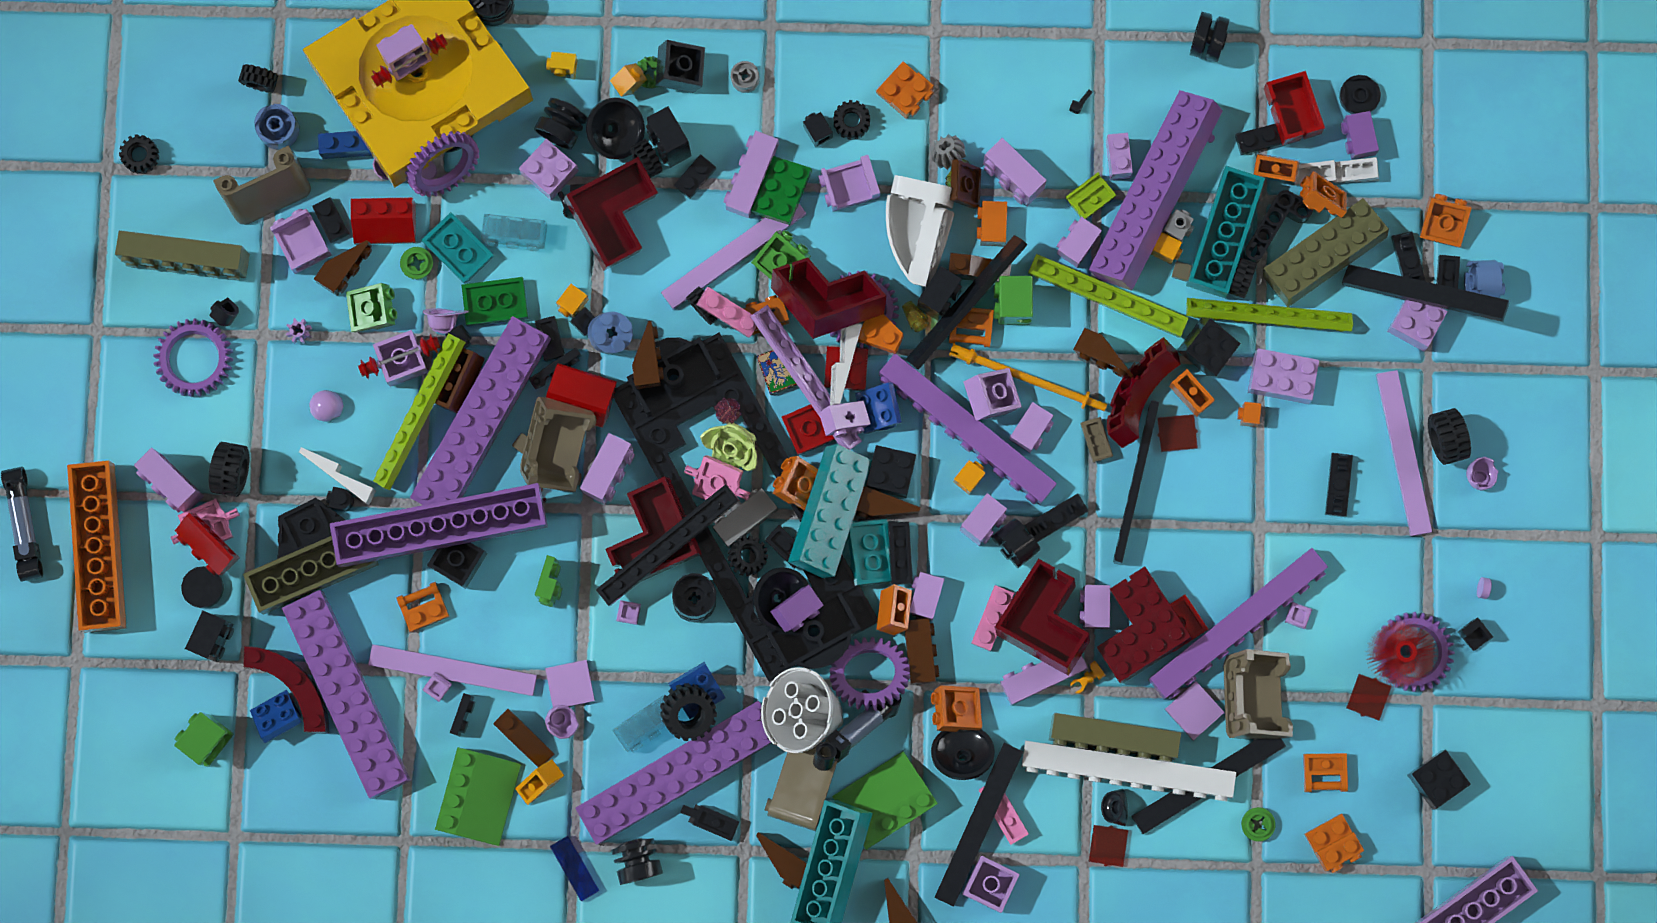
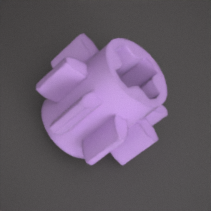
(298, 336)

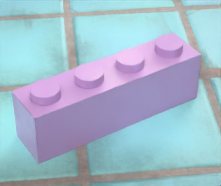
(751, 174)
(1035, 679)

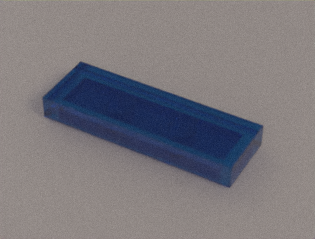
(574, 868)

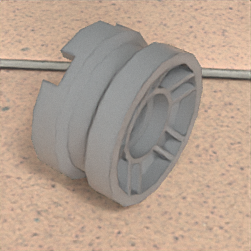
(751, 82)

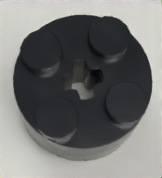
(1016, 543)

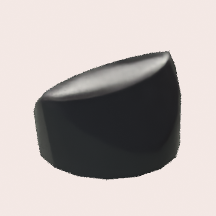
(1115, 807)

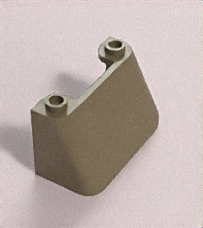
(268, 192)
(555, 444)
(1254, 695)
(800, 791)

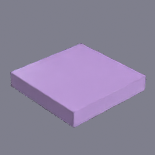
(570, 684)
(1194, 710)

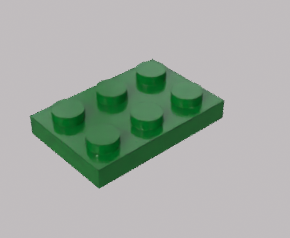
(781, 190)
(494, 301)

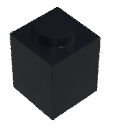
(817, 128)

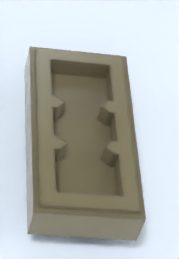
(1096, 439)

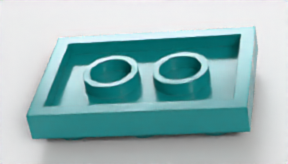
(457, 248)
(869, 552)

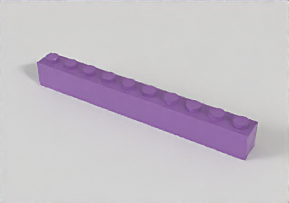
(963, 426)
(1238, 623)

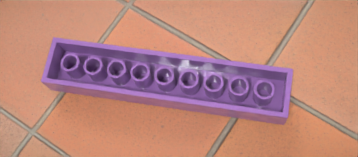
(1155, 190)
(482, 414)
(438, 525)
(346, 694)
(674, 774)

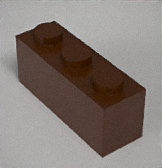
(460, 380)
(921, 652)

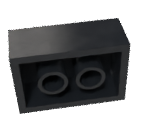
(668, 137)

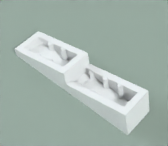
(1341, 172)
(840, 370)
(332, 468)

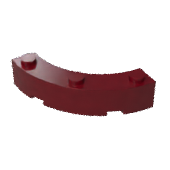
(1134, 392)
(297, 680)

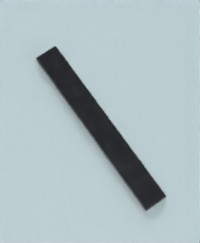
(1426, 292)
(966, 302)
(1135, 483)
(667, 545)
(1237, 762)
(978, 824)

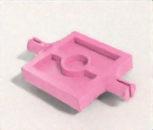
(714, 475)
(214, 517)

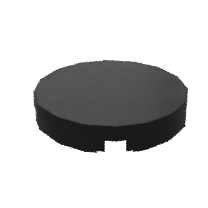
(1359, 94)
(202, 588)

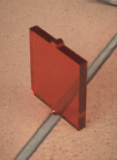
(1177, 433)
(1368, 697)
(1108, 845)

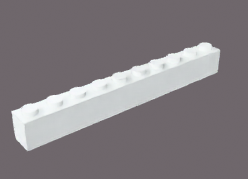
(1128, 769)

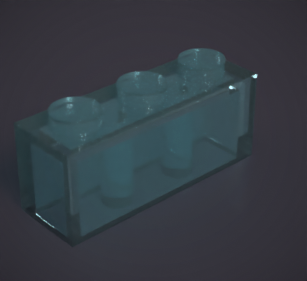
(514, 232)
(641, 726)

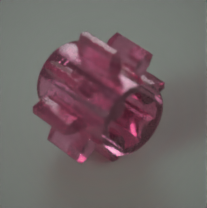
(727, 410)

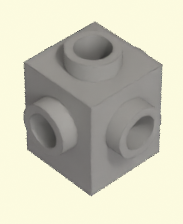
(1182, 218)

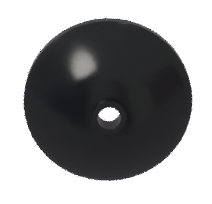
(626, 125)
(776, 581)
(971, 745)

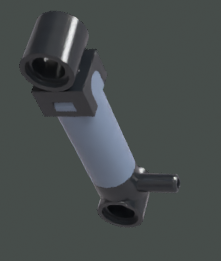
(26, 549)
(840, 742)

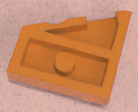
(881, 334)

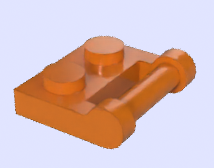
(975, 320)
(426, 613)
(1325, 765)

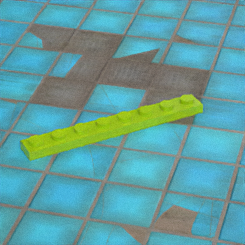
(1108, 295)
(1269, 314)
(419, 411)

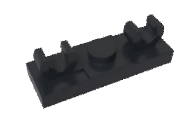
(1408, 256)
(1338, 485)
(1056, 518)
(900, 553)

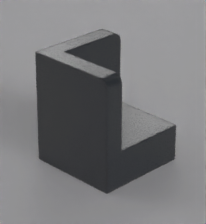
(1475, 634)

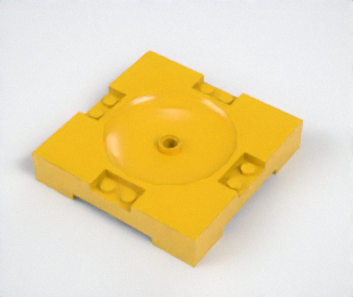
(456, 92)

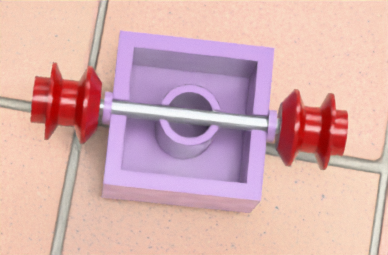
(405, 53)
(400, 357)

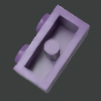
(1360, 135)
(797, 608)

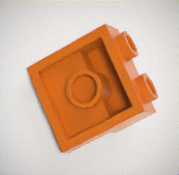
(905, 90)
(1321, 193)
(1445, 220)
(795, 481)
(956, 708)
(1334, 843)

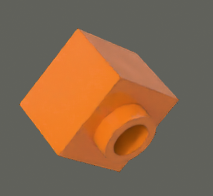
(1249, 414)

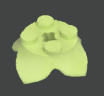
(732, 445)

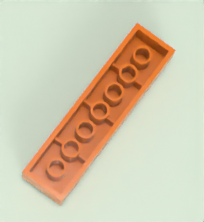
(96, 546)

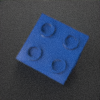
(880, 407)
(703, 678)
(276, 716)

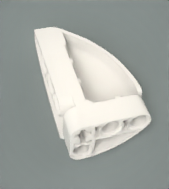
(918, 226)

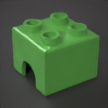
(1014, 300)
(203, 739)

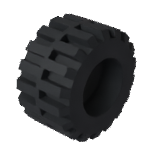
(1449, 436)
(229, 469)
(695, 726)

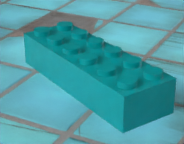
(1225, 232)
(830, 511)
(831, 863)

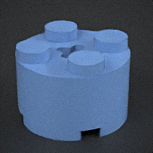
(276, 115)
(1485, 278)
(600, 338)

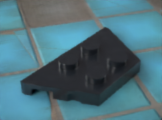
(304, 526)

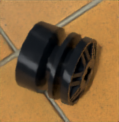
(493, 11)
(560, 124)
(689, 586)
(636, 861)

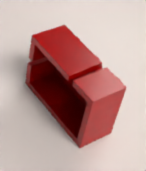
(1294, 108)

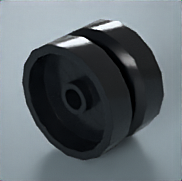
(1211, 37)

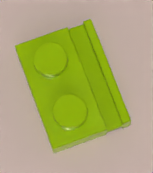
(1090, 196)

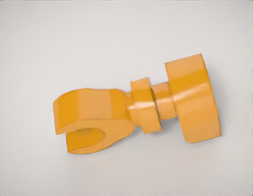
(1089, 677)

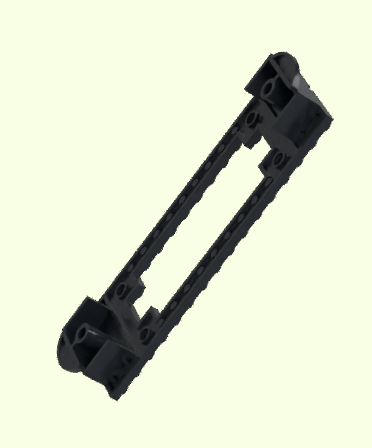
(653, 413)

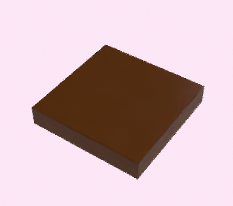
(965, 184)

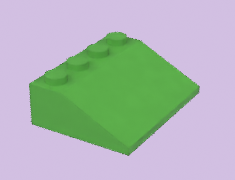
(892, 795)
(478, 796)

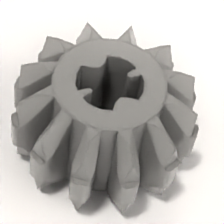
(947, 150)

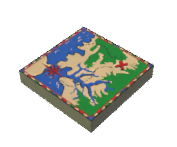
(775, 373)

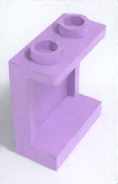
(849, 184)
(300, 240)

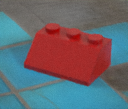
(383, 220)
(583, 391)
(206, 544)

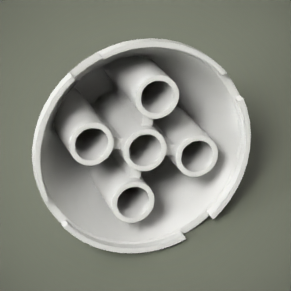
(800, 710)

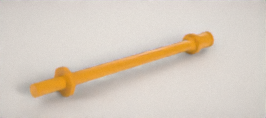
(971, 356)

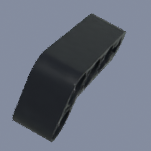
(1271, 228)

